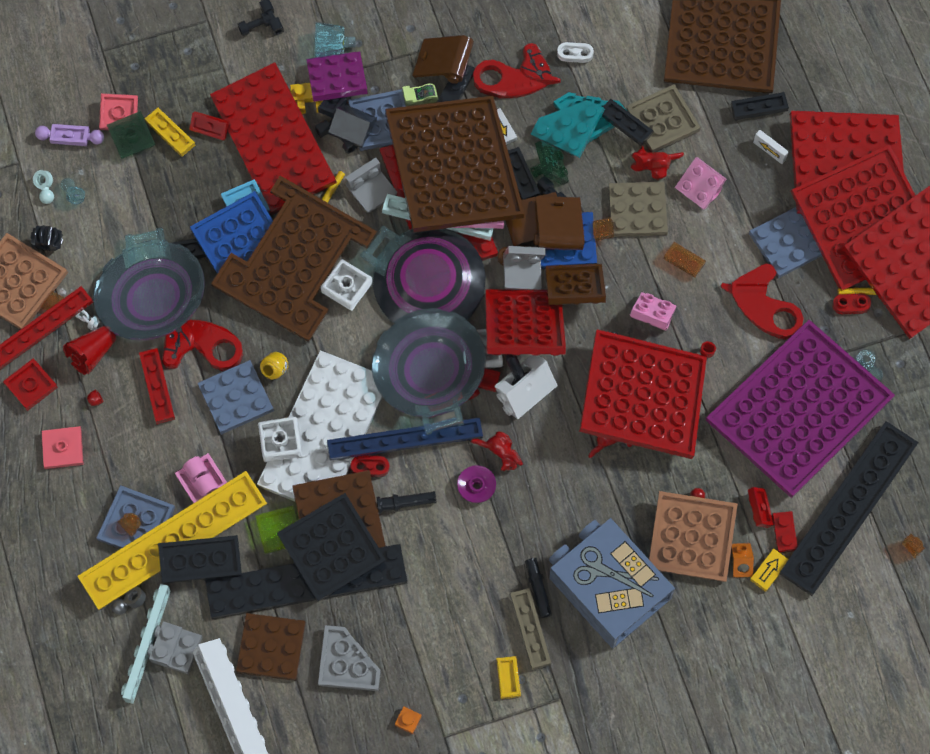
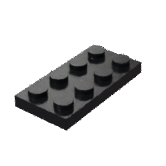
(199, 559)

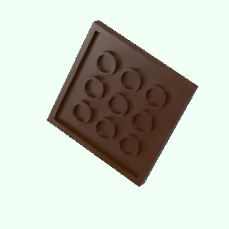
(357, 487)

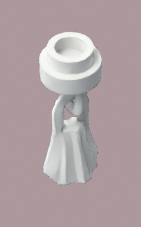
(94, 322)

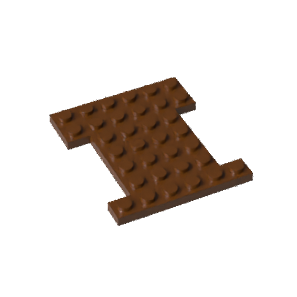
(293, 260)

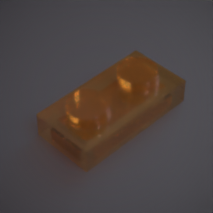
(684, 259)

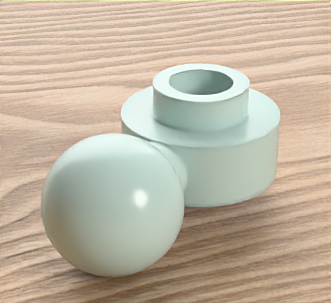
(46, 196)

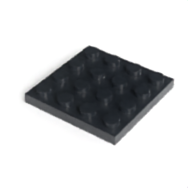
(331, 547)

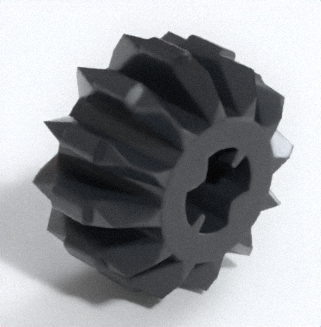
(46, 238)

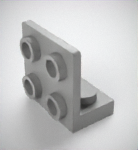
(369, 185)
(523, 267)

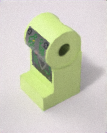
(420, 95)

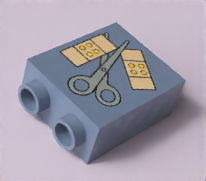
(610, 581)

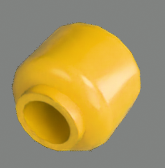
(274, 365)

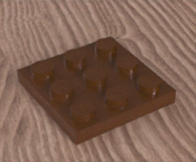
(575, 284)
(271, 647)

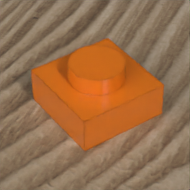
(408, 720)

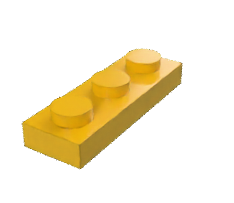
(170, 132)

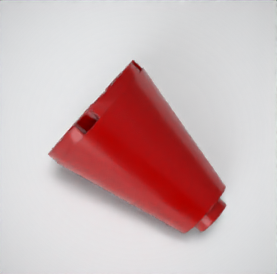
(89, 349)

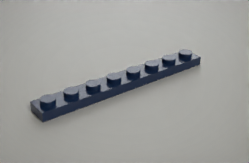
(401, 440)

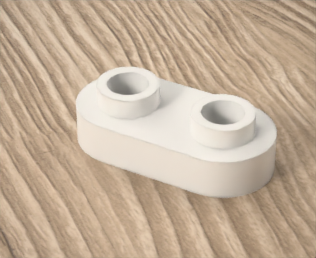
(575, 51)

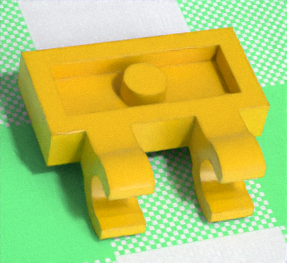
(303, 94)

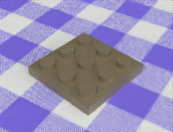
(667, 117)
(638, 209)

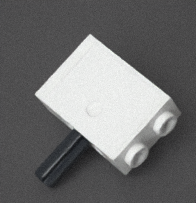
(524, 384)

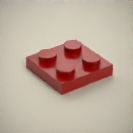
(30, 384)

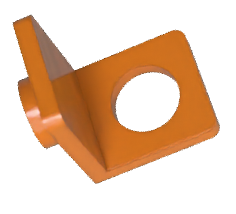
(742, 554)

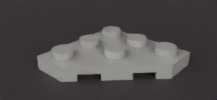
(346, 663)

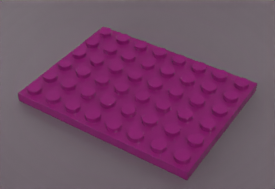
(800, 408)

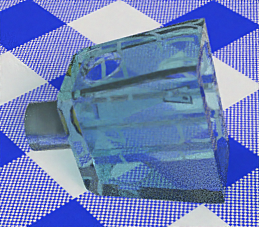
(331, 40)

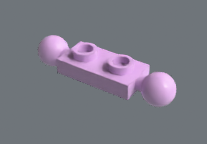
(69, 135)

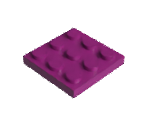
(336, 76)

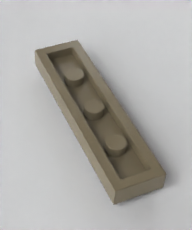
(530, 629)

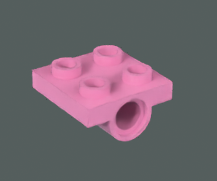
(701, 183)
(653, 311)
(200, 477)

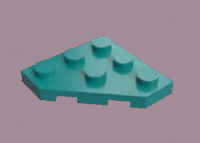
(571, 99)
(569, 127)

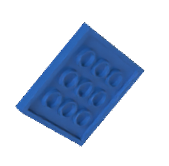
(233, 230)

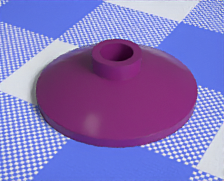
(476, 475)

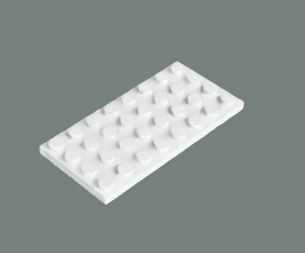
(333, 404)

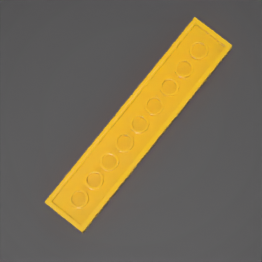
(200, 520)

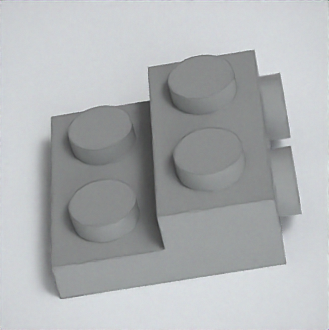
(173, 647)

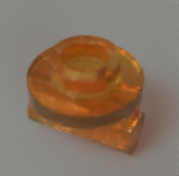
(130, 523)

